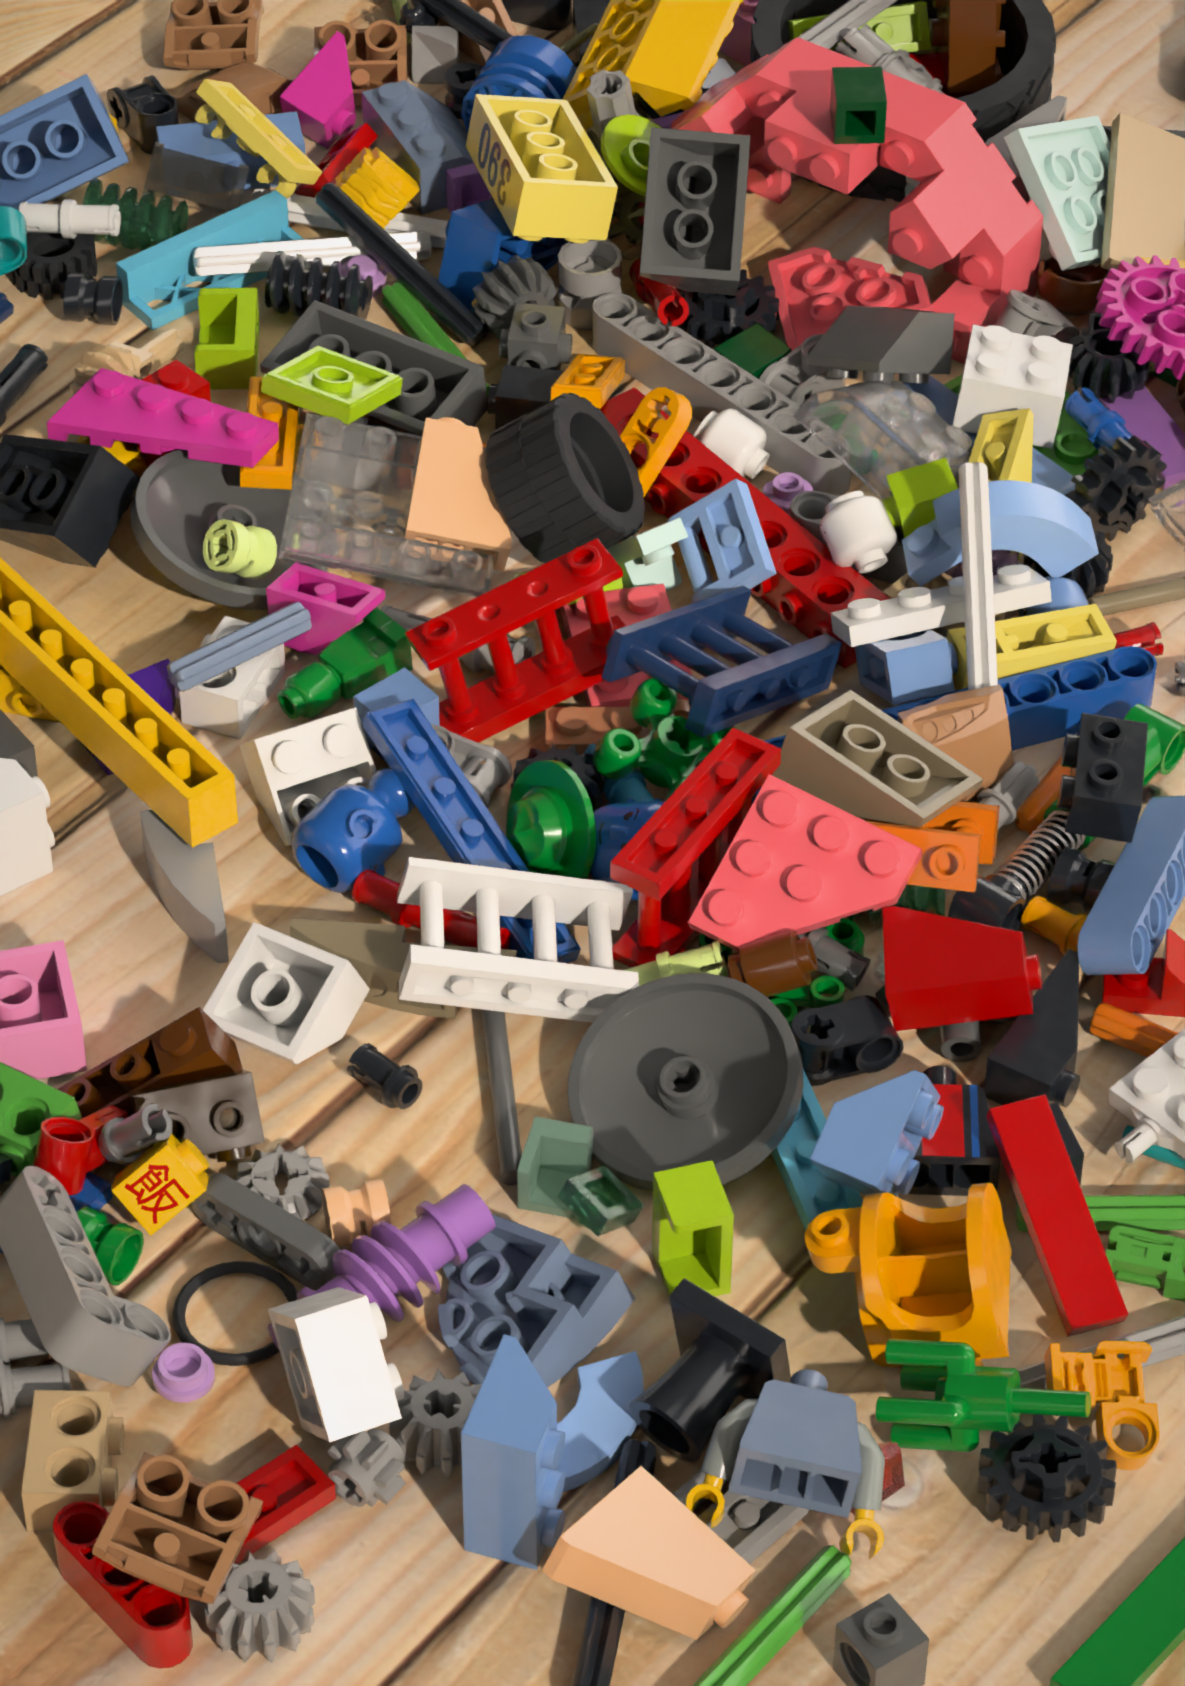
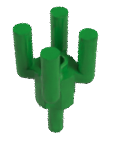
(965, 1397)

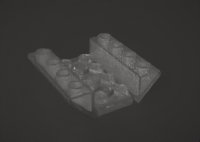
(353, 512)

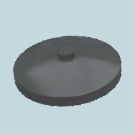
(178, 505)
(686, 1078)

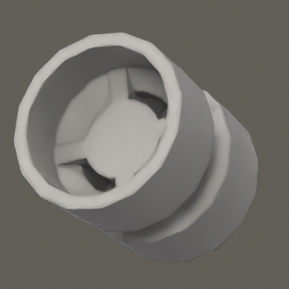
(584, 275)

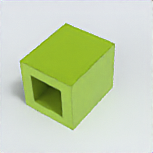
(913, 493)

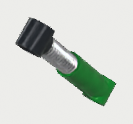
(1003, 895)

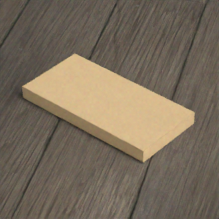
(1144, 194)

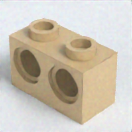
(70, 1454)

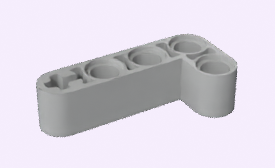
(67, 1289)

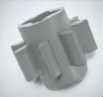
(367, 1467)

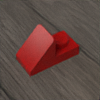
(1158, 989)

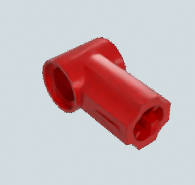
(71, 1146)

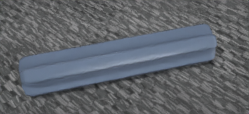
(239, 646)

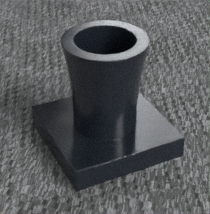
(718, 1361)

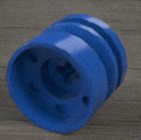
(522, 69)

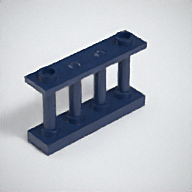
(726, 693)

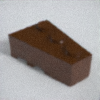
(968, 42)

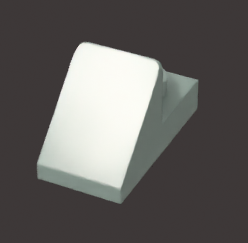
(648, 556)

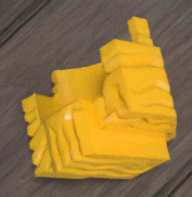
(377, 185)

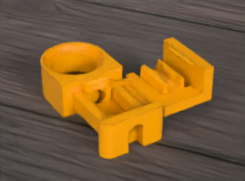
(1116, 1385)

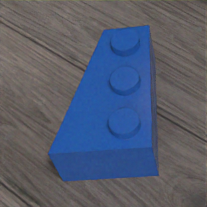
(479, 239)

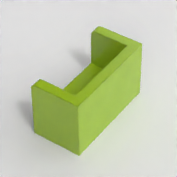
(228, 337)
(692, 1228)

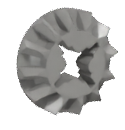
(304, 1175)

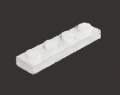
(926, 609)

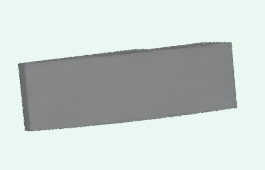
(186, 884)

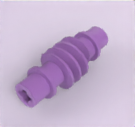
(399, 1259)

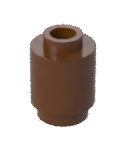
(774, 963)

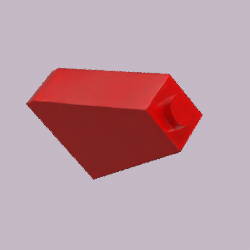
(954, 970)

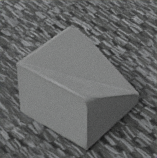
(433, 53)

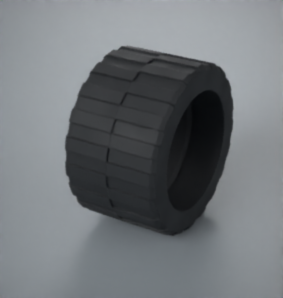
(564, 478)

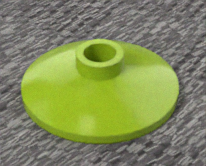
(626, 150)

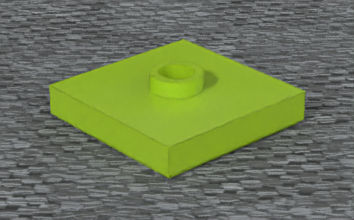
(332, 384)

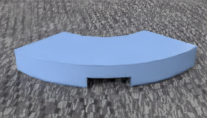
(600, 1418)

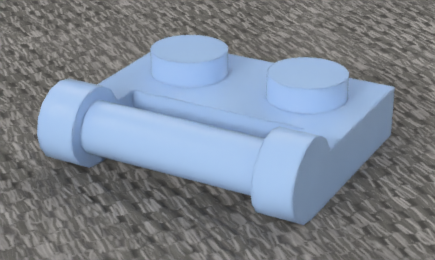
(732, 539)

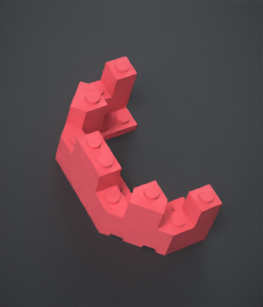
(957, 215)

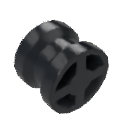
(458, 81)

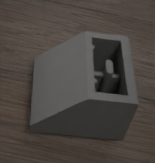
(886, 343)

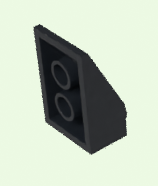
(61, 497)

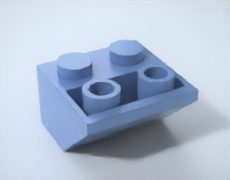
(876, 1135)

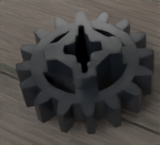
(721, 316)
(1118, 485)
(1047, 1477)

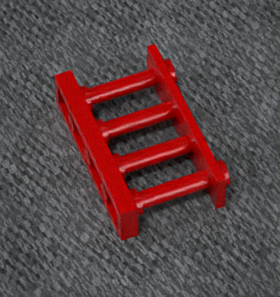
(541, 680)
(685, 843)

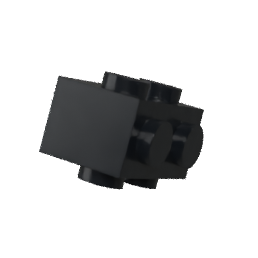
(1104, 777)

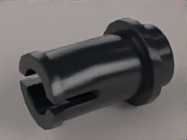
(395, 1083)

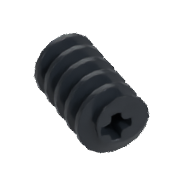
(297, 288)

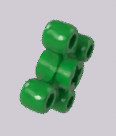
(666, 753)

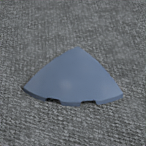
(533, 1291)

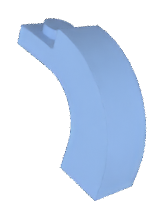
(1022, 520)

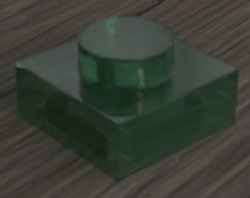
(600, 1201)

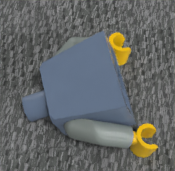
(798, 1451)

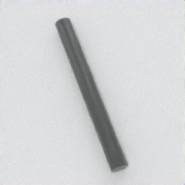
(502, 1095)

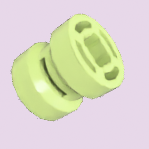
(239, 549)

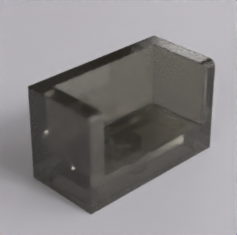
(195, 180)

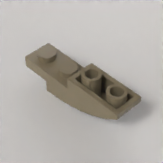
(377, 956)

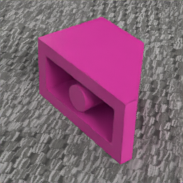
(323, 94)
(332, 601)

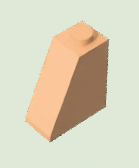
(452, 493)
(652, 1559)

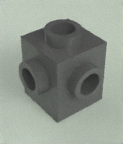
(537, 337)

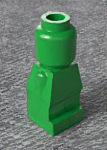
(347, 666)

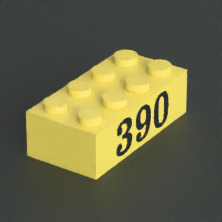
(541, 168)

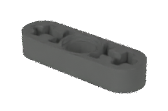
(266, 1231)

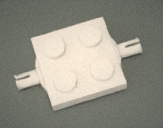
(1153, 1101)

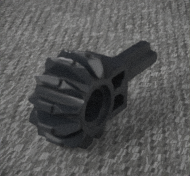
(1102, 366)

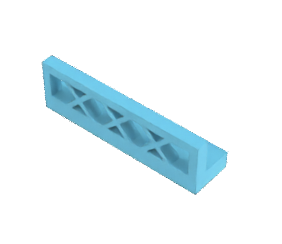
(168, 266)

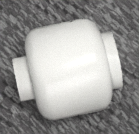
(735, 441)
(858, 531)

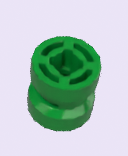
(115, 1246)

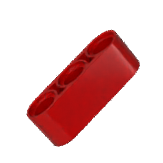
(129, 1608)

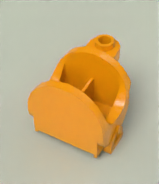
(922, 1269)

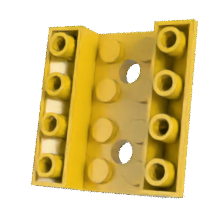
(659, 47)

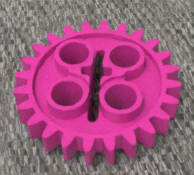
(1146, 311)

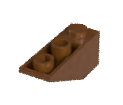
(175, 1054)

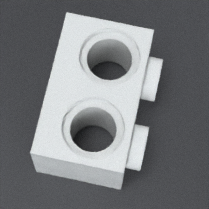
(236, 696)

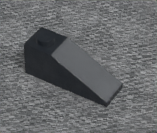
(1040, 1047)

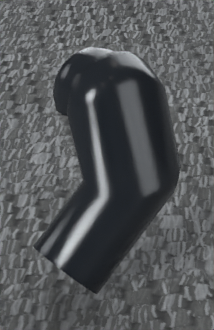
(416, 16)

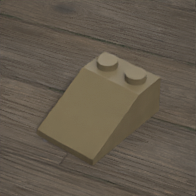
(871, 764)

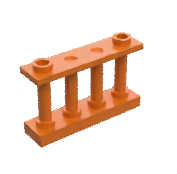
(951, 845)

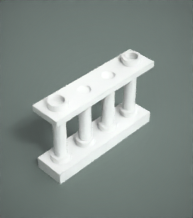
(506, 982)

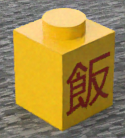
(162, 1182)

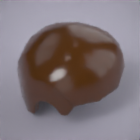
(1070, 290)

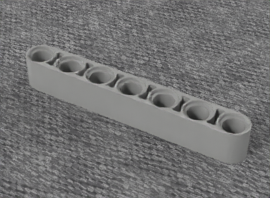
(675, 360)

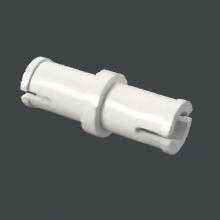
(71, 218)

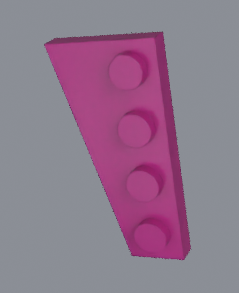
(161, 420)

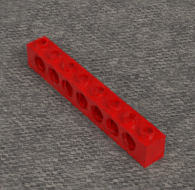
(806, 579)

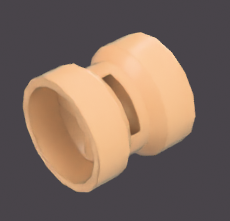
(354, 1211)

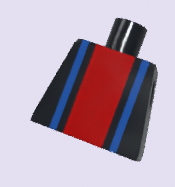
(963, 1144)

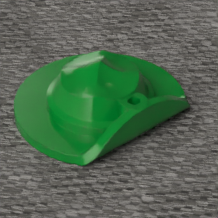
(552, 820)

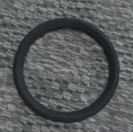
(216, 1271)

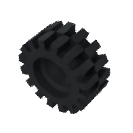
(50, 262)

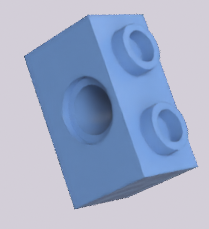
(908, 666)

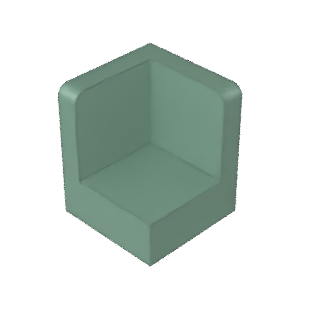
(550, 1157)

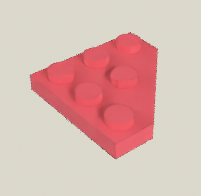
(818, 288)
(800, 869)

